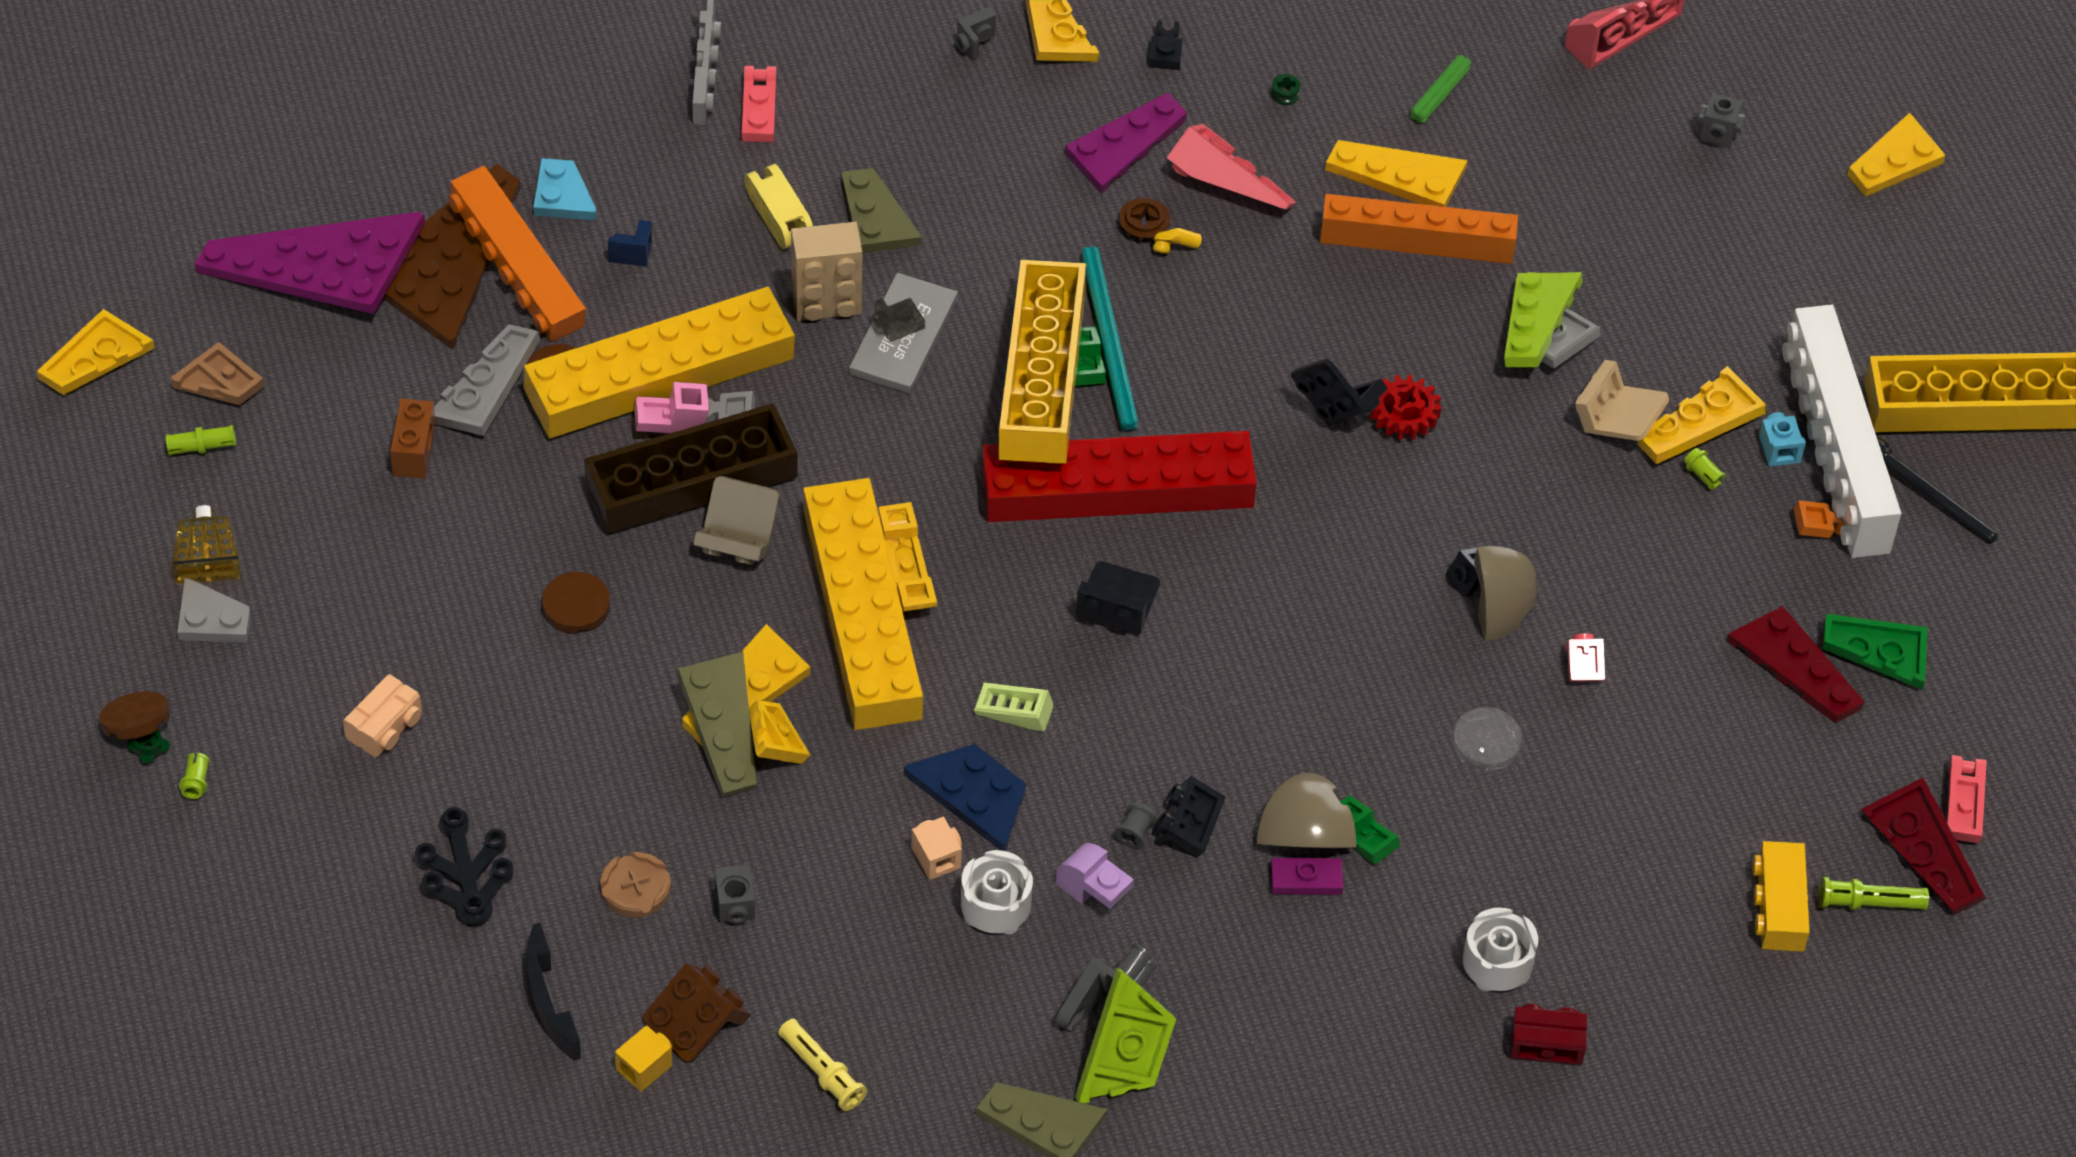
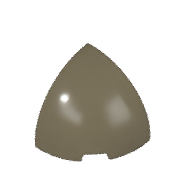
(1507, 589)
(1306, 815)

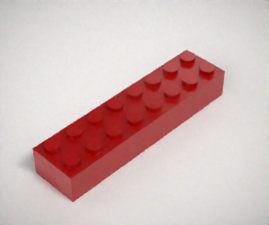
(1124, 478)

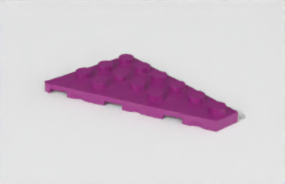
(327, 263)

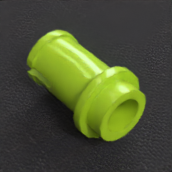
(1704, 468)
(193, 782)

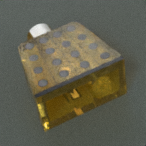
(205, 548)

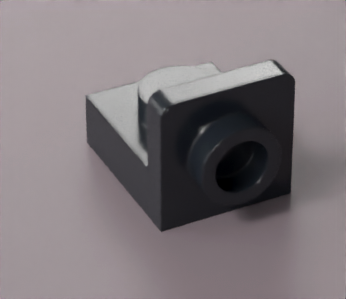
(1463, 571)

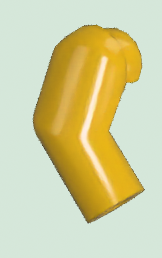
(1175, 236)

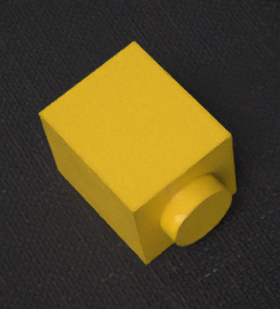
(644, 1058)

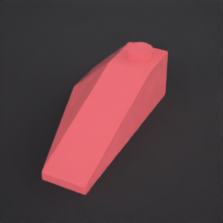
(1617, 27)
(1210, 159)

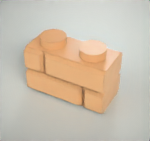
(383, 716)

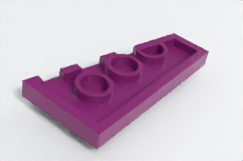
(1117, 145)

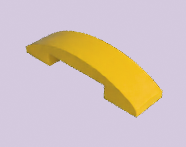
(906, 557)

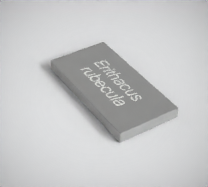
(902, 361)

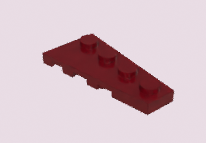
(1798, 662)

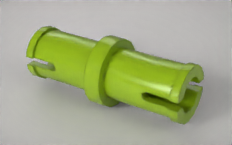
(200, 440)

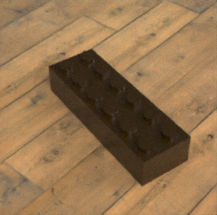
(680, 467)

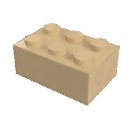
(826, 271)

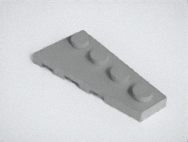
(706, 56)
(486, 384)

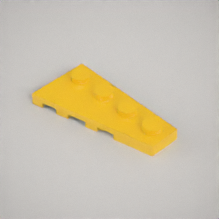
(1403, 173)
(769, 671)

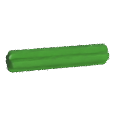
(1440, 89)

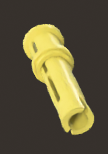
(832, 1075)

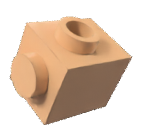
(937, 847)

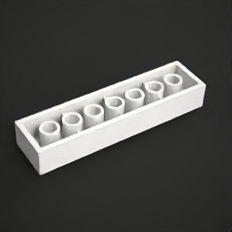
(1841, 431)

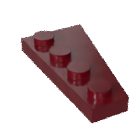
(1924, 839)

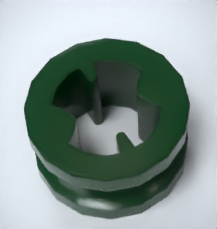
(1285, 97)

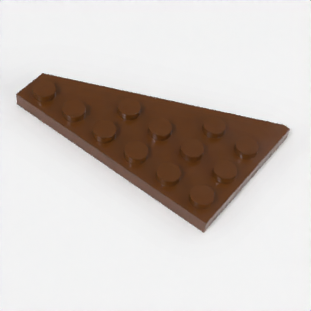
(444, 270)

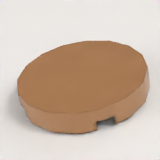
(635, 885)

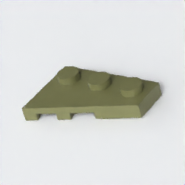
(877, 213)
(1040, 1120)

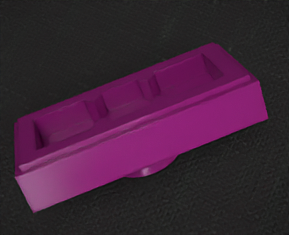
(1307, 876)

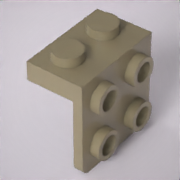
(739, 520)

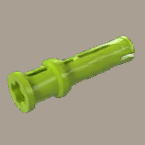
(1856, 894)

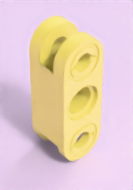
(776, 203)

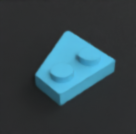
(562, 192)

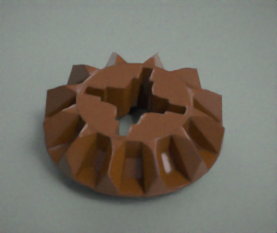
(1133, 211)

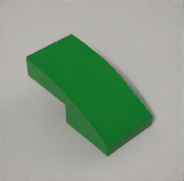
(1090, 364)
(1372, 838)

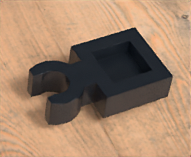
(1166, 48)

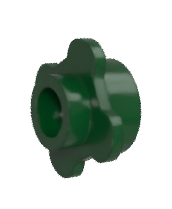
(148, 754)

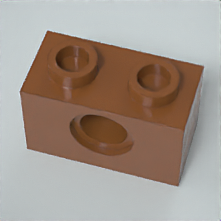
(413, 438)

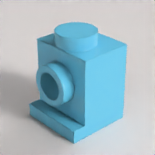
(1778, 434)

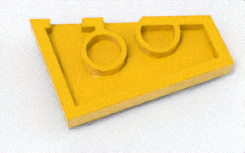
(1896, 157)
(94, 352)

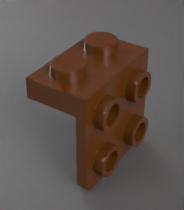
(694, 1010)

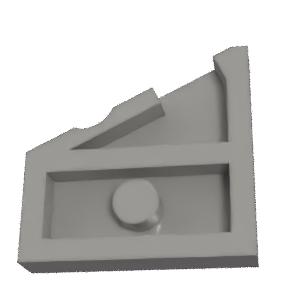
(211, 615)

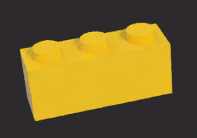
(1781, 896)

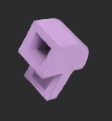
(1090, 873)

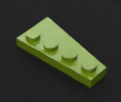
(1536, 313)

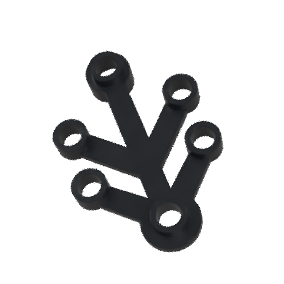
(465, 871)

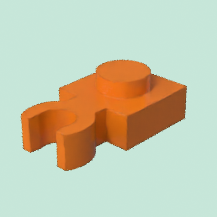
(1816, 519)

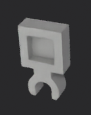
(730, 404)

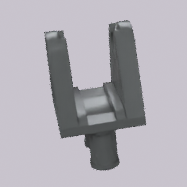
(1096, 983)

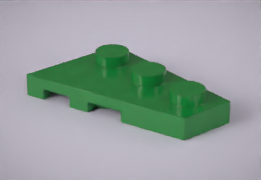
(1879, 645)

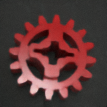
(1407, 408)

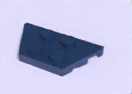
(972, 789)

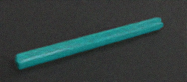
(1109, 339)

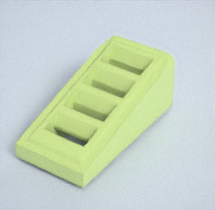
(1033, 715)

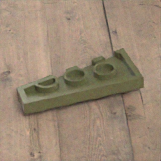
(721, 715)

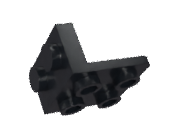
(1333, 395)
(1117, 597)

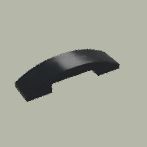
(557, 1026)

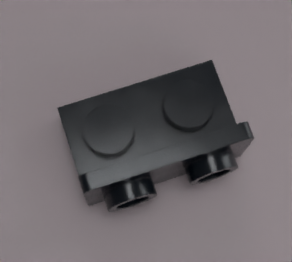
(1190, 816)

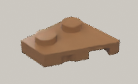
(219, 376)

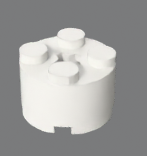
(996, 892)
(1500, 950)

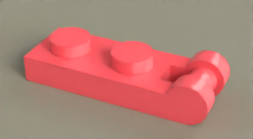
(759, 104)
(1966, 798)

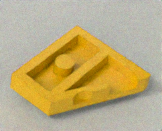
(775, 734)

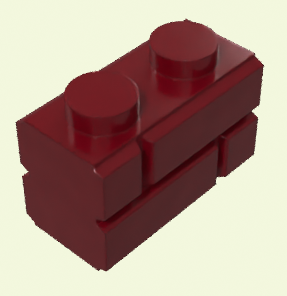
(1548, 1034)

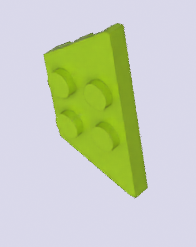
(1127, 1042)

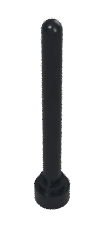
(1935, 493)

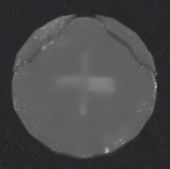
(1487, 738)

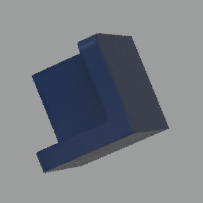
(631, 248)

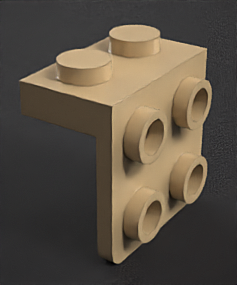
(1616, 409)

